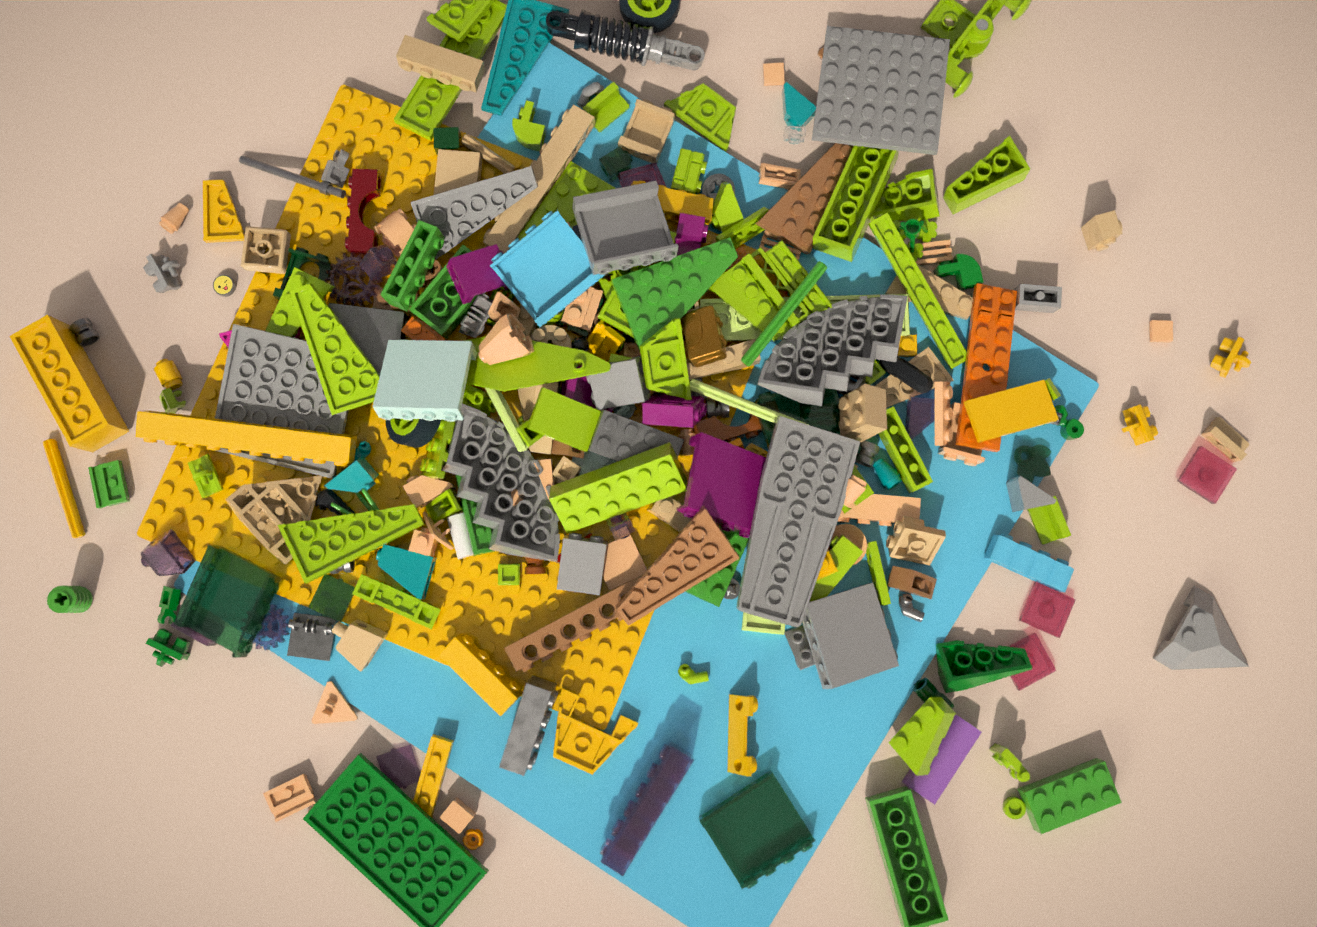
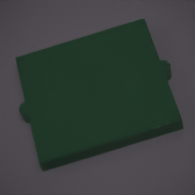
(332, 597)

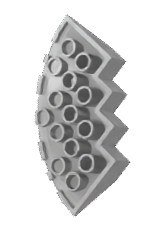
(833, 346)
(490, 472)

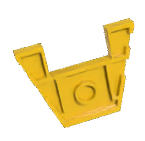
(584, 744)

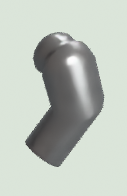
(907, 608)

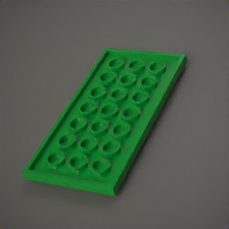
(395, 844)

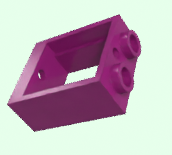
(673, 410)

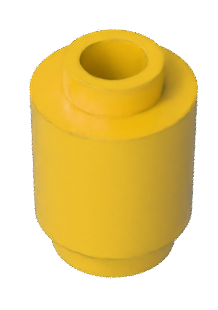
(168, 374)

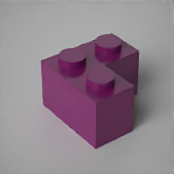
(690, 233)

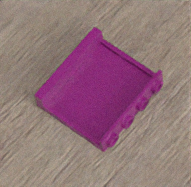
(724, 482)

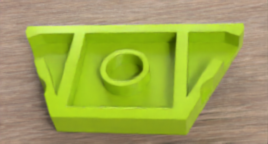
(705, 113)
(666, 361)

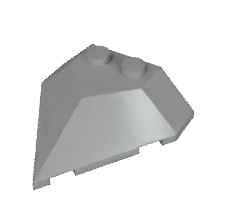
(1201, 638)

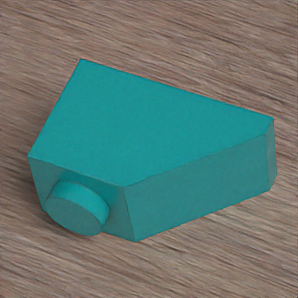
(796, 108)
(354, 477)

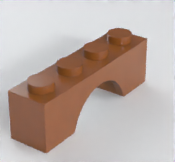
(717, 429)

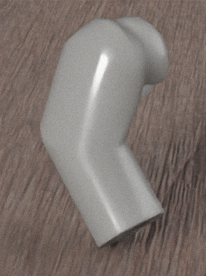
(587, 92)

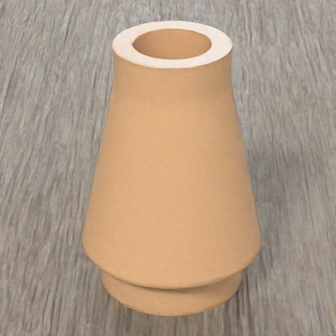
(173, 219)
(854, 489)

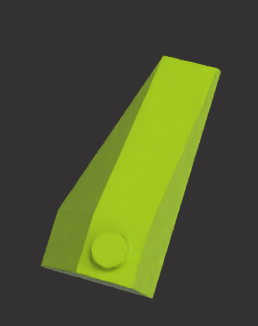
(910, 198)

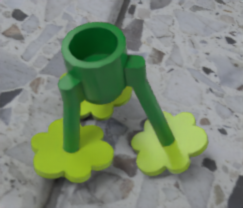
(914, 229)

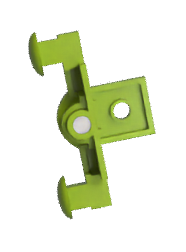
(968, 35)

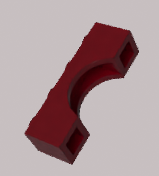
(365, 187)

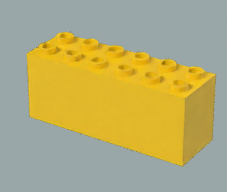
(69, 384)

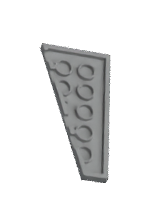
(472, 206)

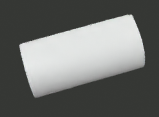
(460, 535)

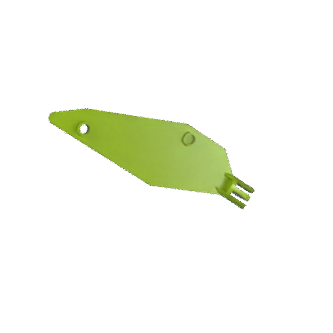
(543, 366)

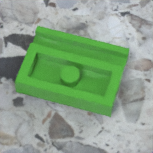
(109, 484)

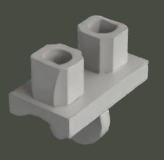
(165, 272)

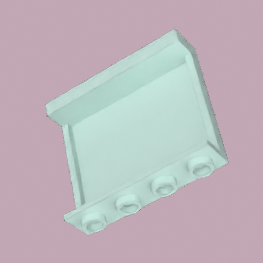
(423, 379)

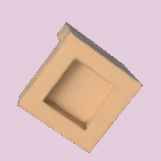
(457, 815)

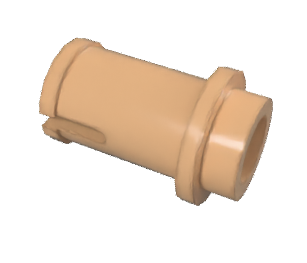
(686, 448)

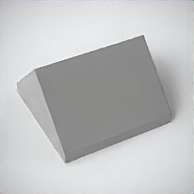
(1025, 495)

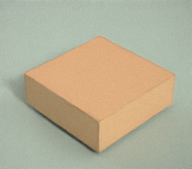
(773, 74)
(1161, 331)

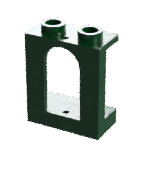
(298, 259)

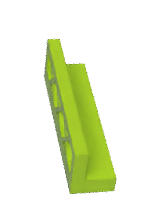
(768, 288)

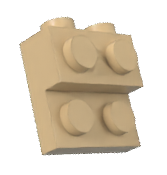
(914, 541)

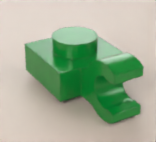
(169, 601)

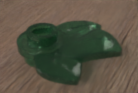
(1034, 464)

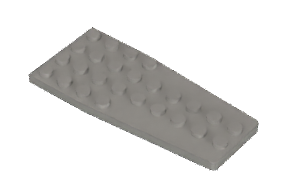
(794, 519)

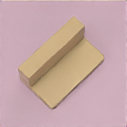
(1226, 440)

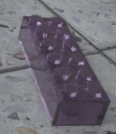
(646, 809)

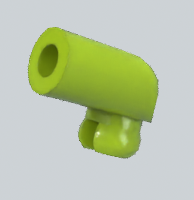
(691, 676)

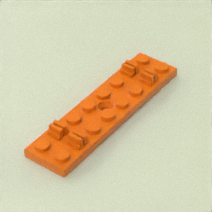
(987, 344)

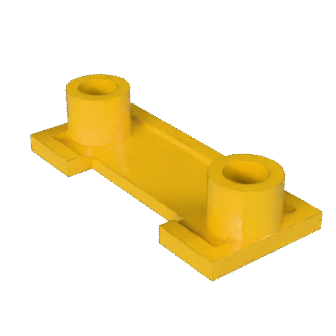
(739, 709)

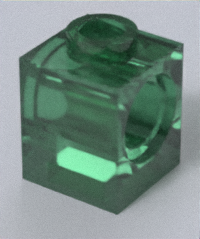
(615, 162)

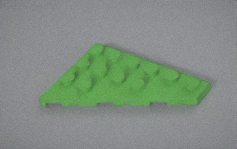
(671, 287)

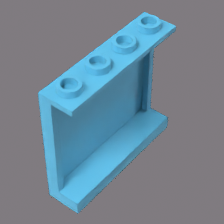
(546, 268)

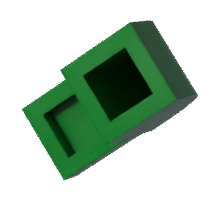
(965, 270)

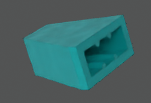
(407, 568)

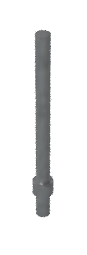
(323, 187)

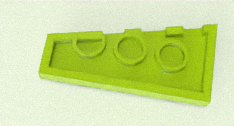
(285, 318)

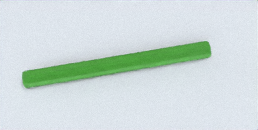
(784, 313)

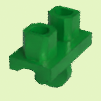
(160, 642)

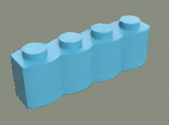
(1029, 563)

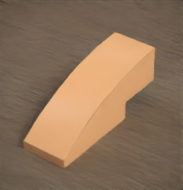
(501, 306)

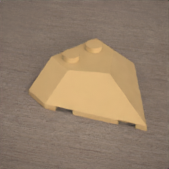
(274, 503)

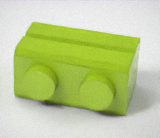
(688, 171)

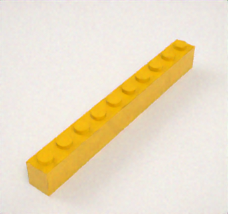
(246, 436)

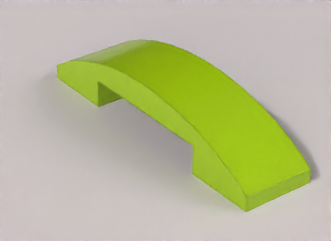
(396, 601)

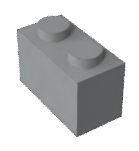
(1038, 298)

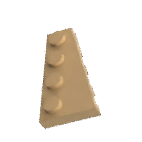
(951, 299)
(926, 362)

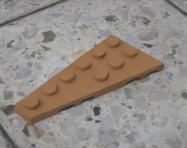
(803, 205)
(689, 559)

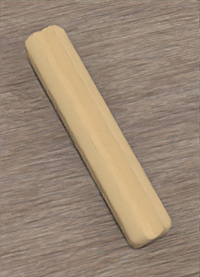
(487, 154)

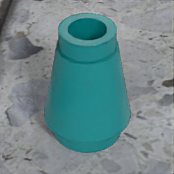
(887, 474)

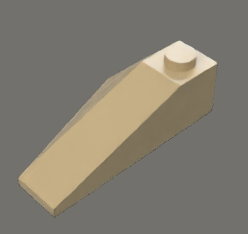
(528, 398)

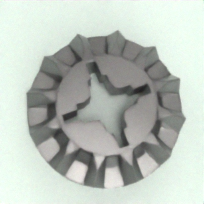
(709, 184)

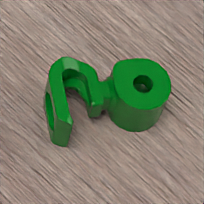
(1071, 428)

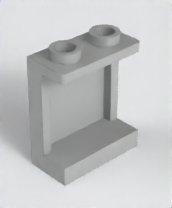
(620, 385)
(582, 564)

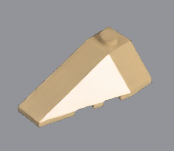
(666, 511)

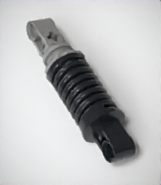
(622, 40)

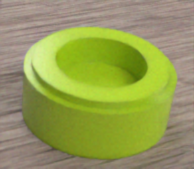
(1014, 807)

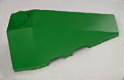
(971, 665)

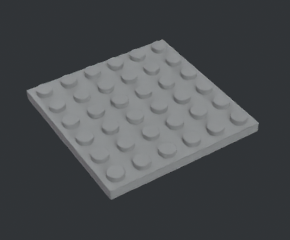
(881, 90)
(276, 384)

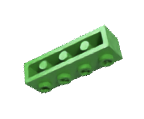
(413, 265)

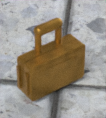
(703, 336)

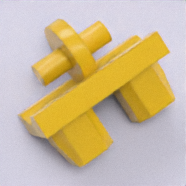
(1232, 347)
(1137, 424)

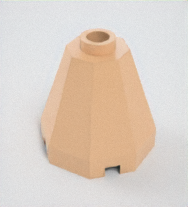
(505, 341)

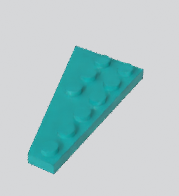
(517, 51)

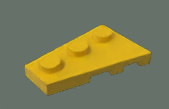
(219, 214)

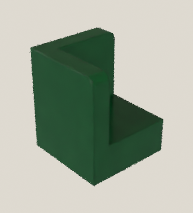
(446, 138)

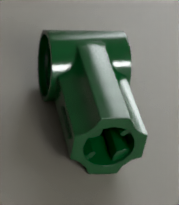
(925, 689)

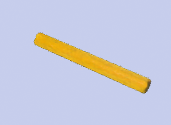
(63, 488)

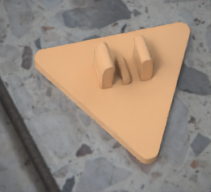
(436, 532)
(333, 707)

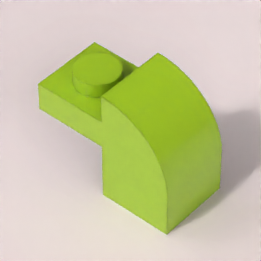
(526, 132)

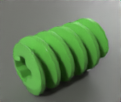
(69, 599)

